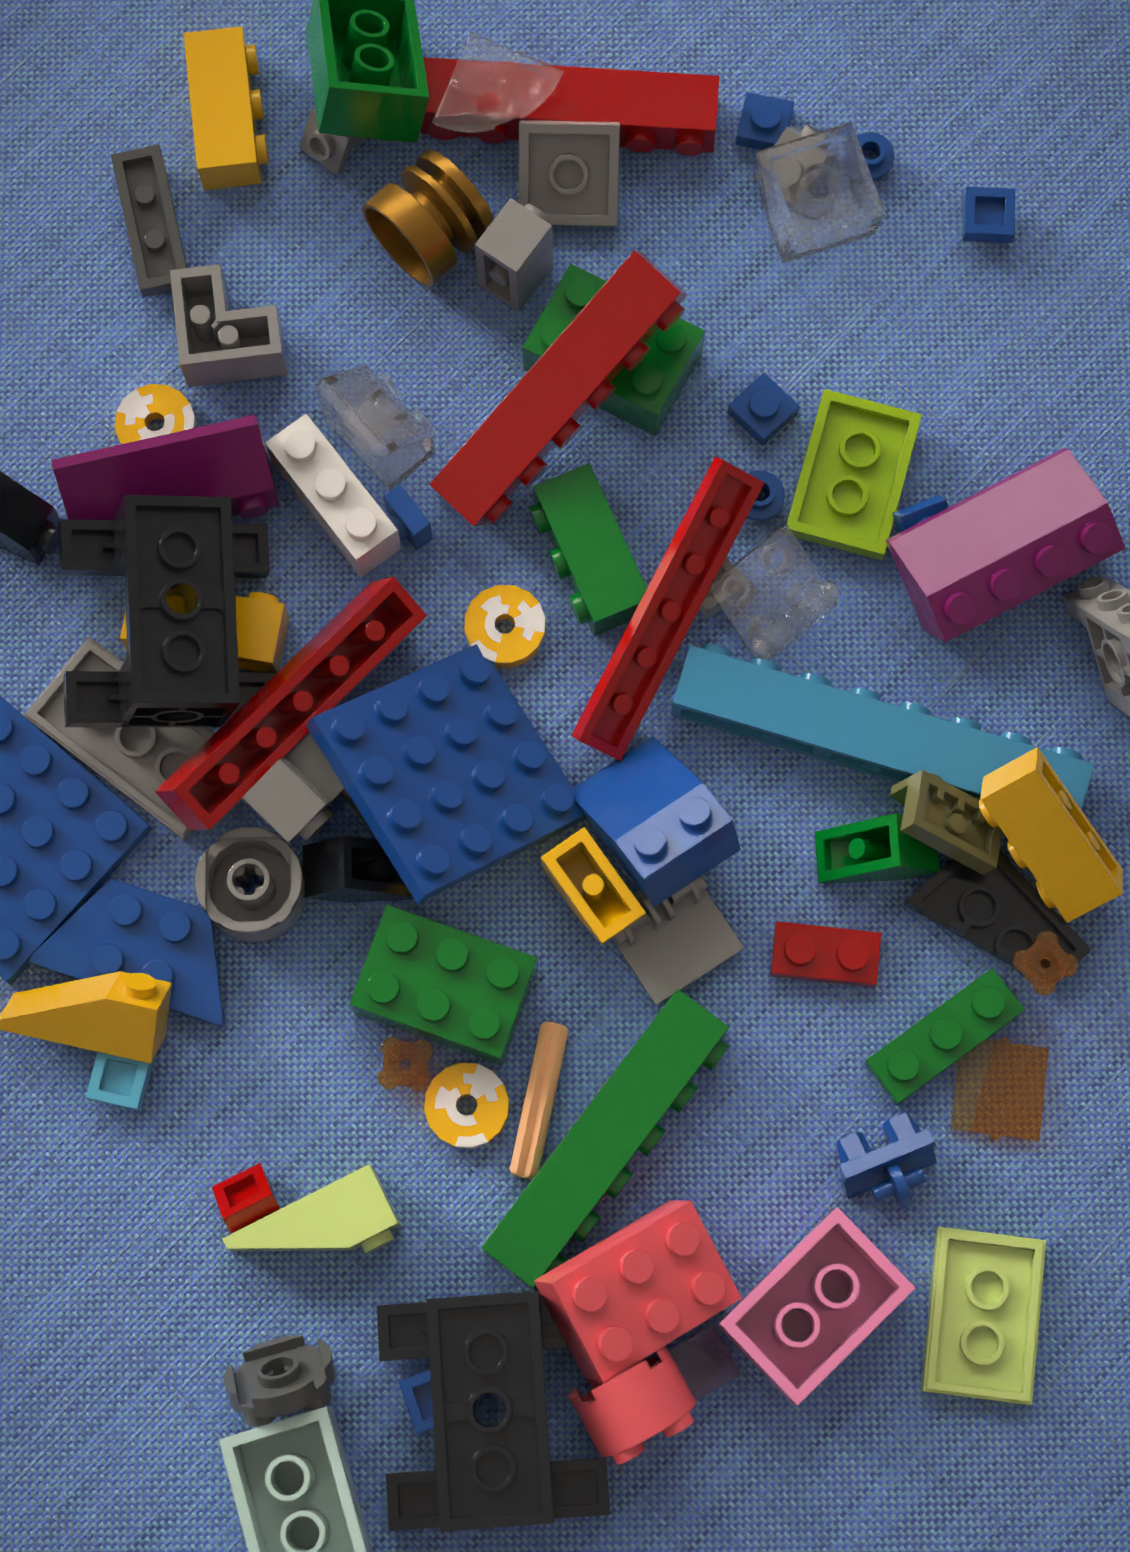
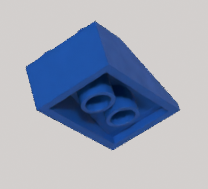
(657, 820)

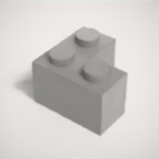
(219, 342)
(297, 792)

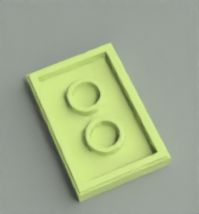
(983, 1316)

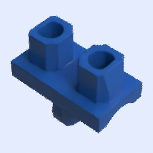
(890, 1168)

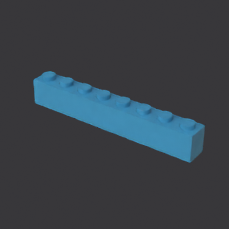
(851, 726)

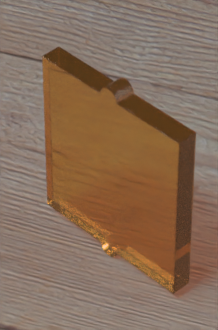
(1000, 1090)

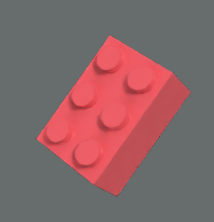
(637, 1290)

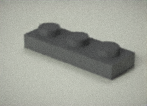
(149, 217)

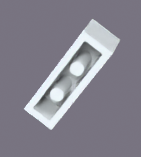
(333, 495)

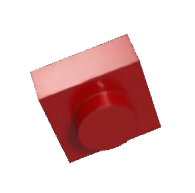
(245, 1198)

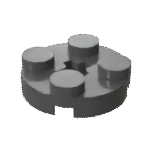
(281, 1379)

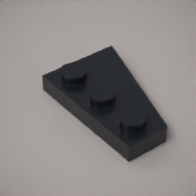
(993, 910)

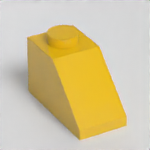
(591, 886)

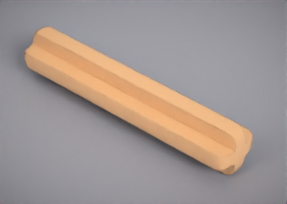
(539, 1100)

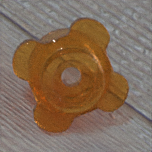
(1030, 963)
(397, 1051)

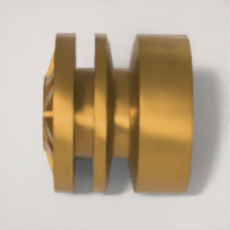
(428, 218)

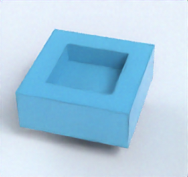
(119, 1081)

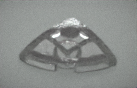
(493, 87)

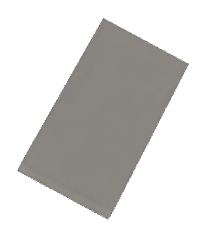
(126, 757)

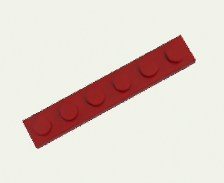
(667, 608)

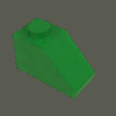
(872, 852)

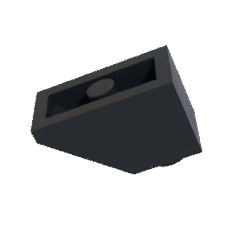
(26, 522)
(351, 871)

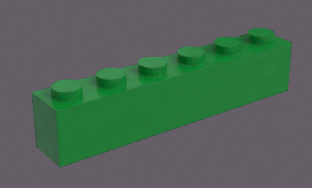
(606, 1138)

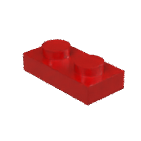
(825, 954)

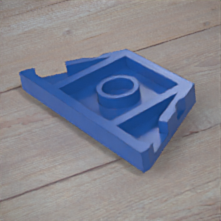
(145, 934)

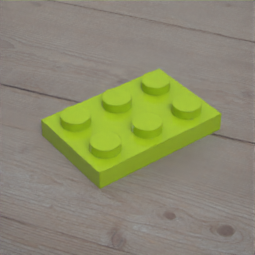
(853, 474)

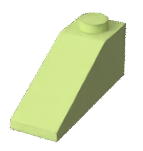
(333, 1218)

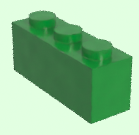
(588, 549)

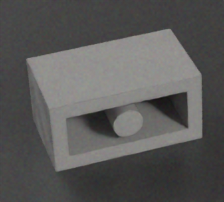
(515, 253)

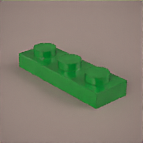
(944, 1036)

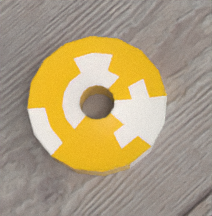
(153, 403)
(510, 604)
(463, 1081)

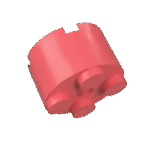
(635, 1406)

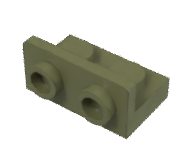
(947, 821)

